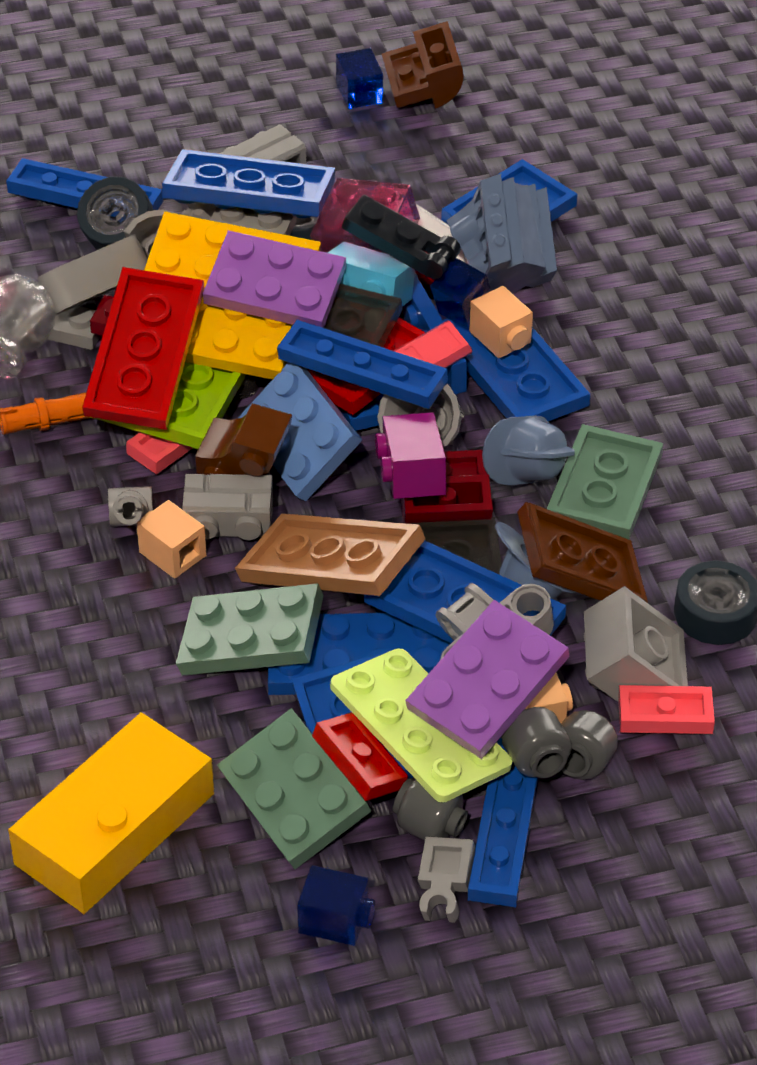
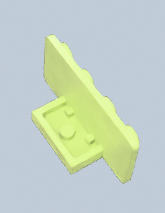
(377, 698)

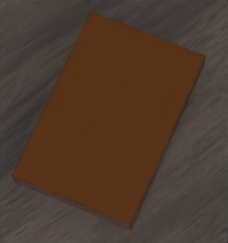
(578, 554)

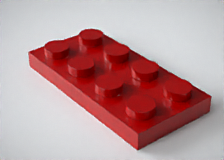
(143, 348)

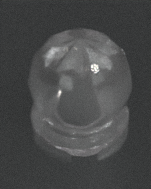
(25, 321)

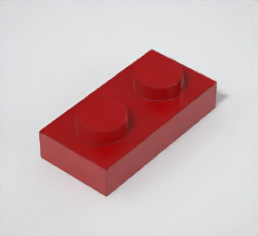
(359, 756)

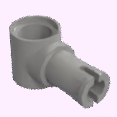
(129, 505)

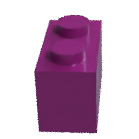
(412, 455)

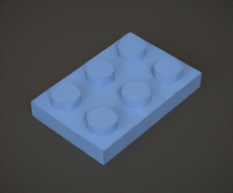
(318, 432)

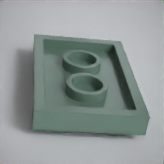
(606, 479)
(250, 629)
(293, 788)

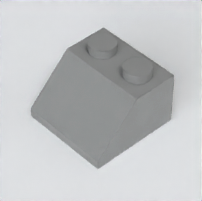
(632, 645)

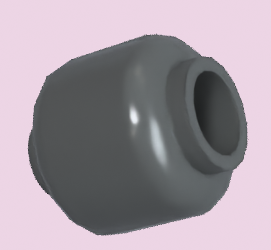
(537, 743)
(592, 744)
(424, 816)

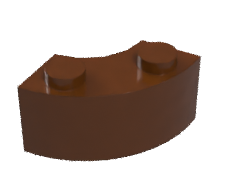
(244, 443)

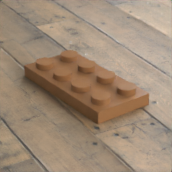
(331, 552)

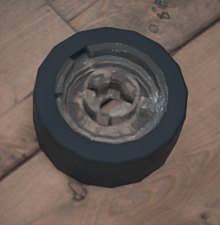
(102, 201)
(716, 602)

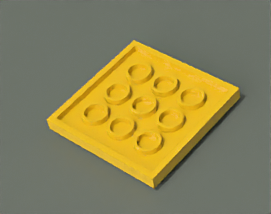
(220, 336)

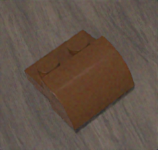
(425, 68)

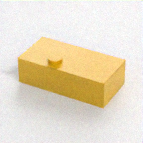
(111, 812)

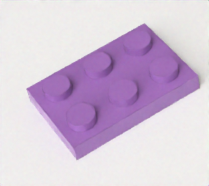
(274, 280)
(487, 679)

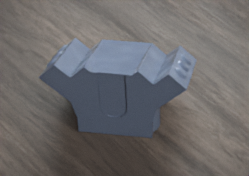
(507, 234)

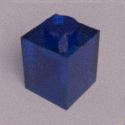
(359, 78)
(457, 289)
(334, 905)

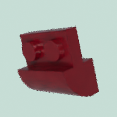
(466, 493)

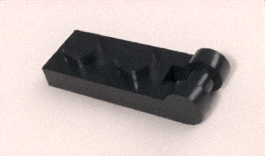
(401, 237)

